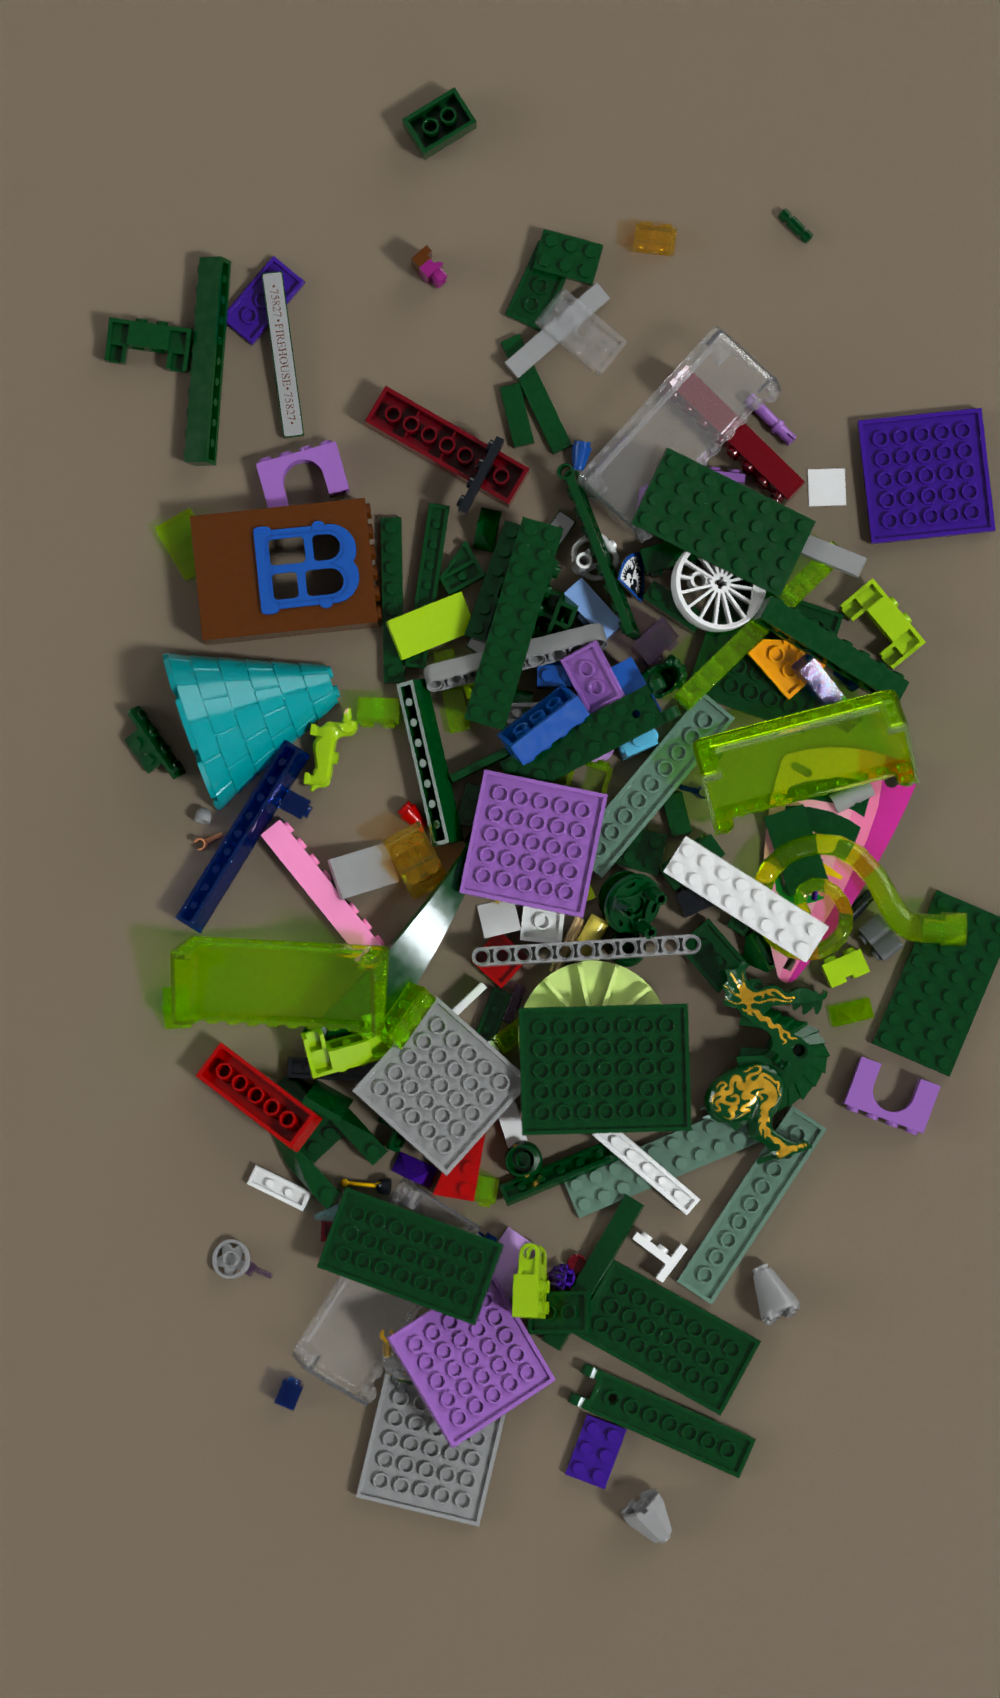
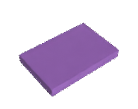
(592, 677)

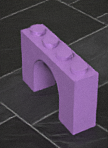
(325, 457)
(861, 1097)

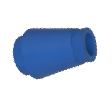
(580, 454)

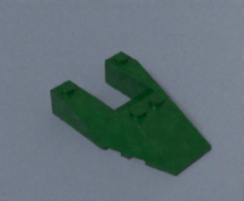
(320, 1141)

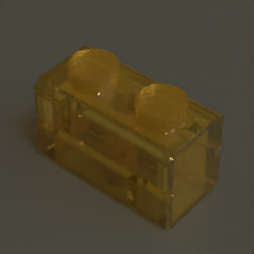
(654, 239)

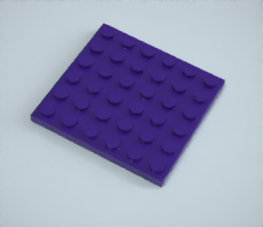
(926, 476)

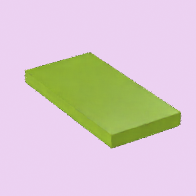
(429, 625)

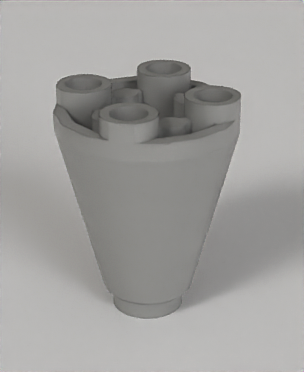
(773, 1295)

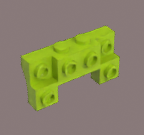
(888, 619)
(340, 1053)

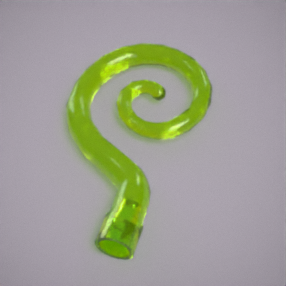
(941, 928)

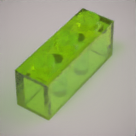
(406, 1015)

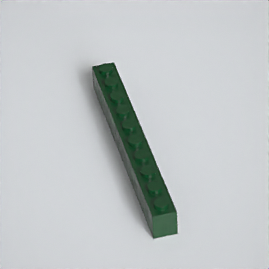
(207, 361)

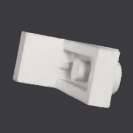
(661, 1253)

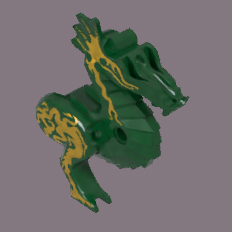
(773, 1075)

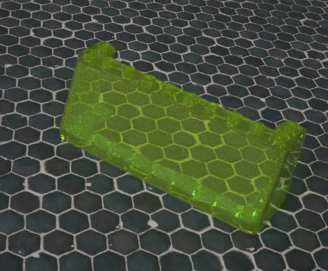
(805, 756)
(280, 984)

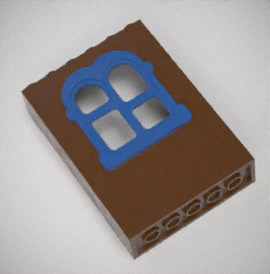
(237, 572)

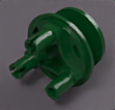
(631, 902)

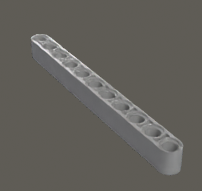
(576, 946)

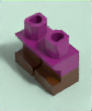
(428, 269)

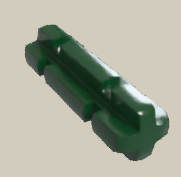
(795, 225)

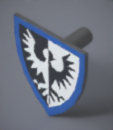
(631, 575)

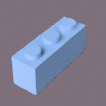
(592, 607)

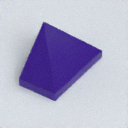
(414, 1169)

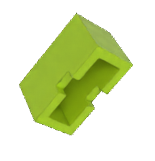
(850, 964)

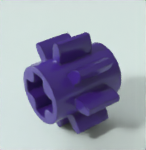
(561, 1276)

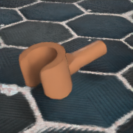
(208, 840)

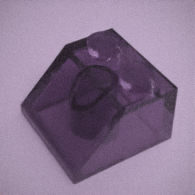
(655, 642)

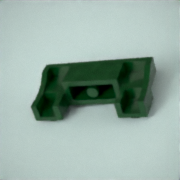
(151, 338)

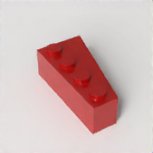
(463, 1178)

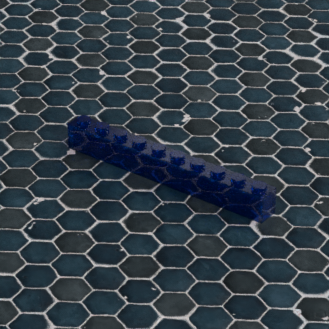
(242, 836)

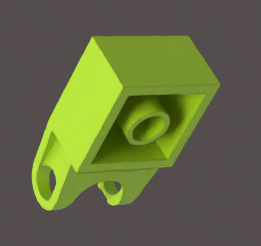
(531, 1284)

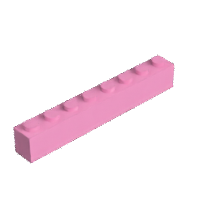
(319, 885)

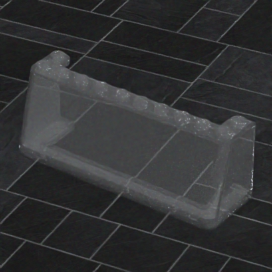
(688, 413)
(344, 1337)

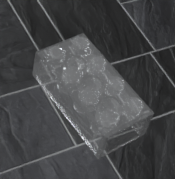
(580, 332)

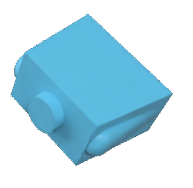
(639, 745)

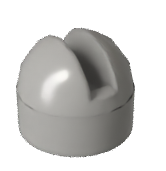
(203, 816)

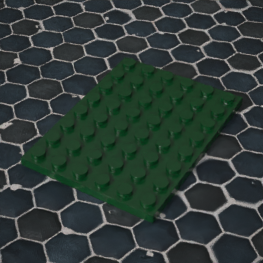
(605, 1069)

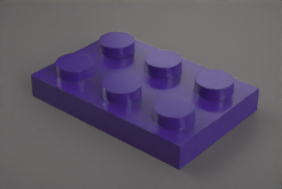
(595, 1451)

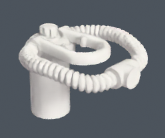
(582, 563)

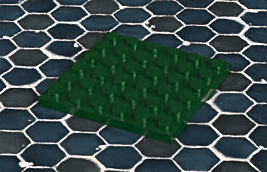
(746, 685)

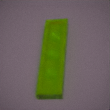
(453, 699)

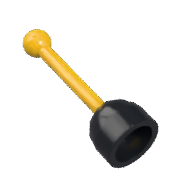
(383, 1185)

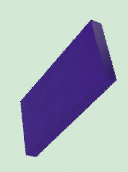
(248, 312)

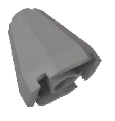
(649, 1516)

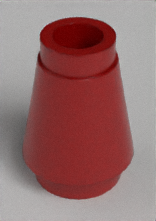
(411, 814)

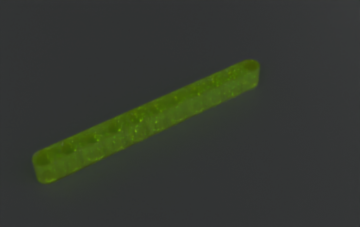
(747, 638)

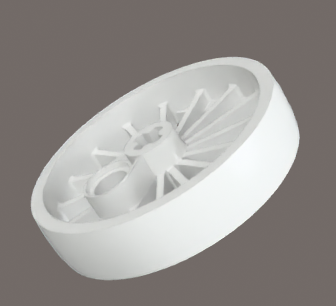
(708, 582)

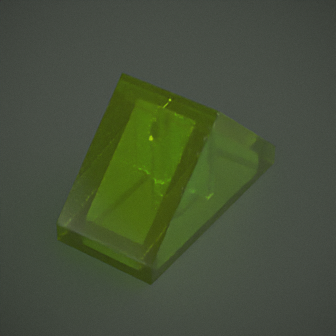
(507, 1037)

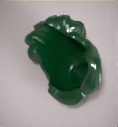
(672, 673)

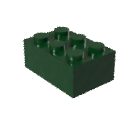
(439, 123)

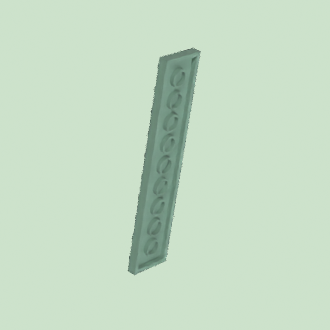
(656, 781)
(675, 1152)
(748, 1211)

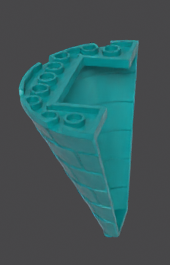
(244, 712)

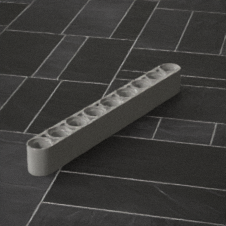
(540, 652)

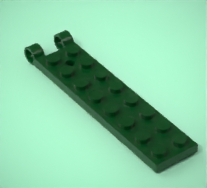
(600, 552)
(597, 735)
(665, 1422)

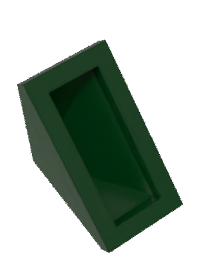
(486, 529)
(758, 952)

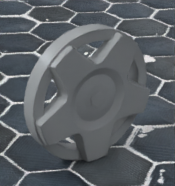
(231, 1259)

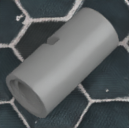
(847, 798)

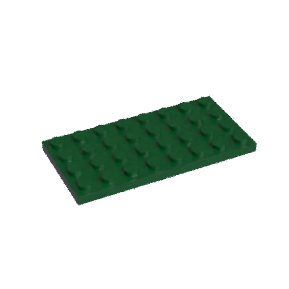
(722, 522)
(941, 990)
(410, 1256)
(668, 1337)

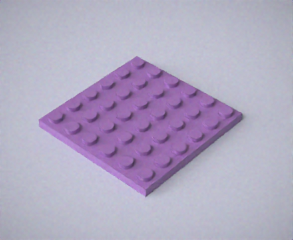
(533, 843)
(468, 1370)

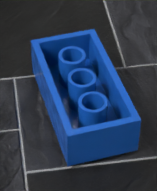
(543, 724)

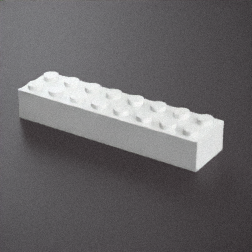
(746, 899)

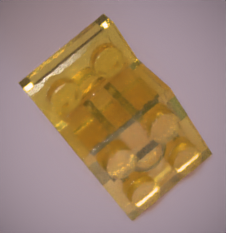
(415, 859)

